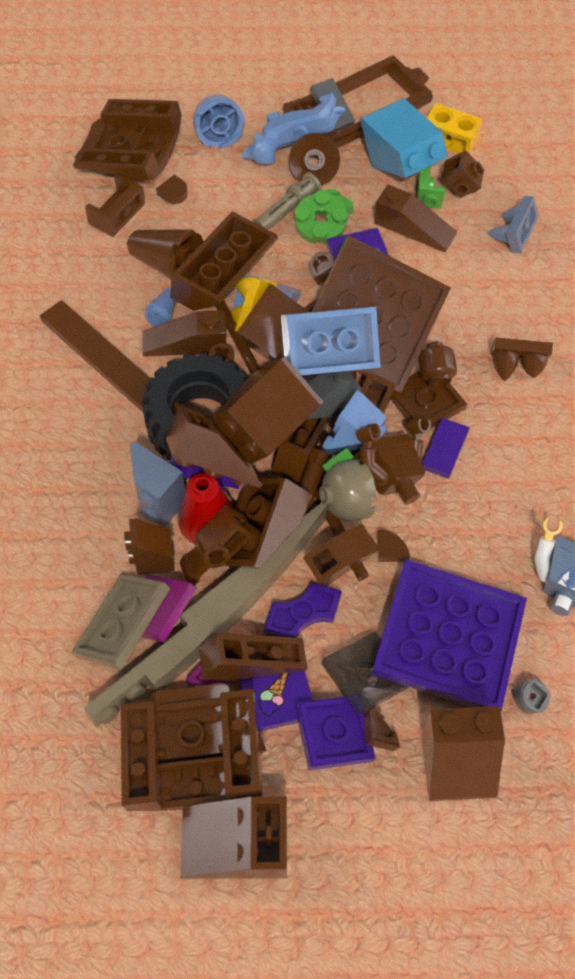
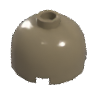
(348, 491)

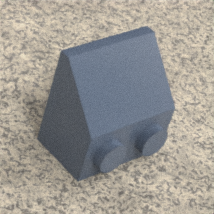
(157, 485)

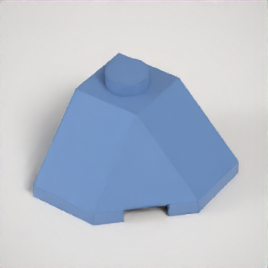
(356, 414)

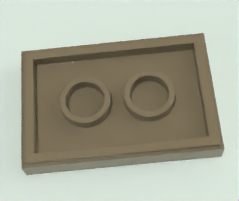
(121, 621)

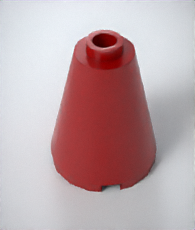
(200, 504)

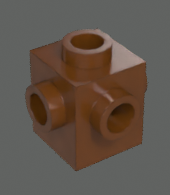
(462, 174)

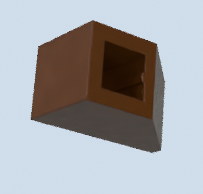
(149, 547)
(341, 554)

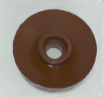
(322, 147)

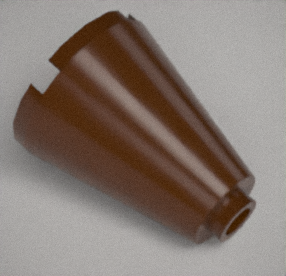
(163, 248)

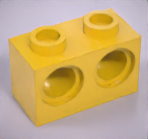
(458, 128)

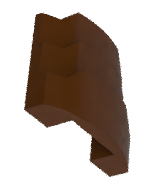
(131, 138)
(189, 748)

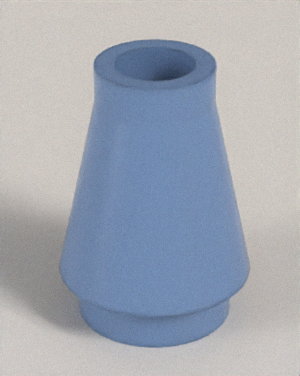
(160, 309)

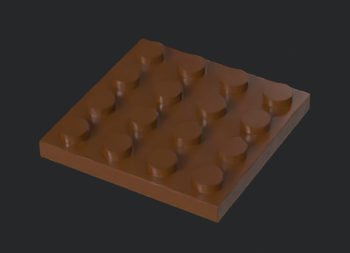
(403, 298)

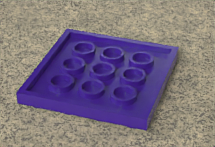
(450, 636)

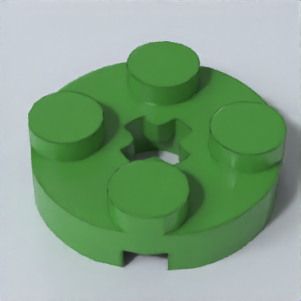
(318, 204)

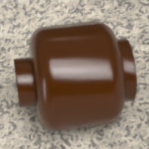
(437, 364)

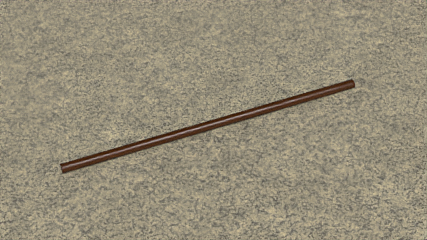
(252, 365)

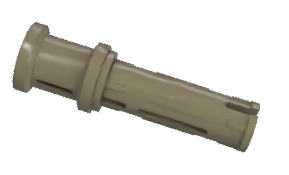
(294, 195)

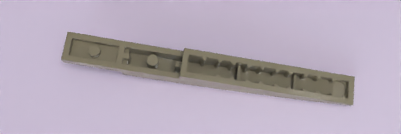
(210, 615)

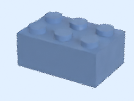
(331, 340)

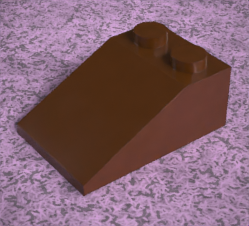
(272, 515)

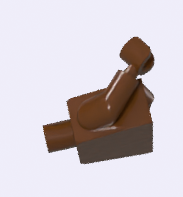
(394, 459)

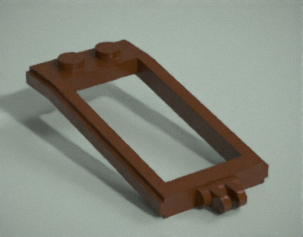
(409, 79)

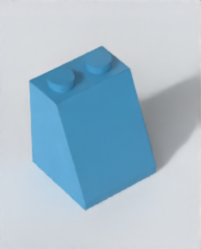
(402, 139)

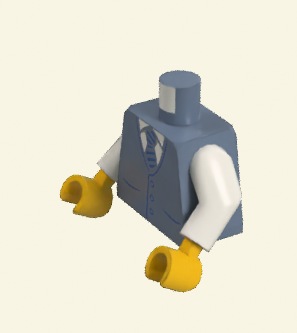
(556, 568)

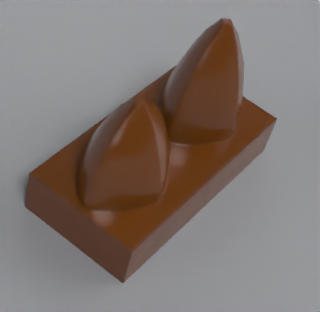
(508, 351)

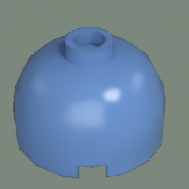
(218, 121)

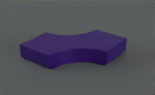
(315, 606)

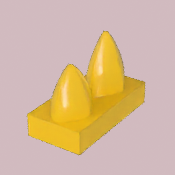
(251, 290)

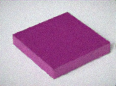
(170, 608)

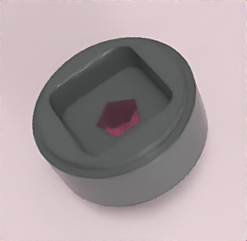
(532, 696)

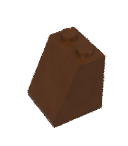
(263, 325)
(266, 409)
(463, 752)

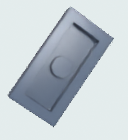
(522, 221)

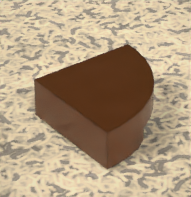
(391, 547)
(378, 732)

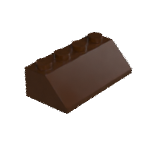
(220, 262)

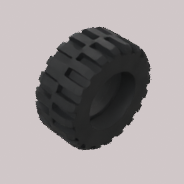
(182, 382)

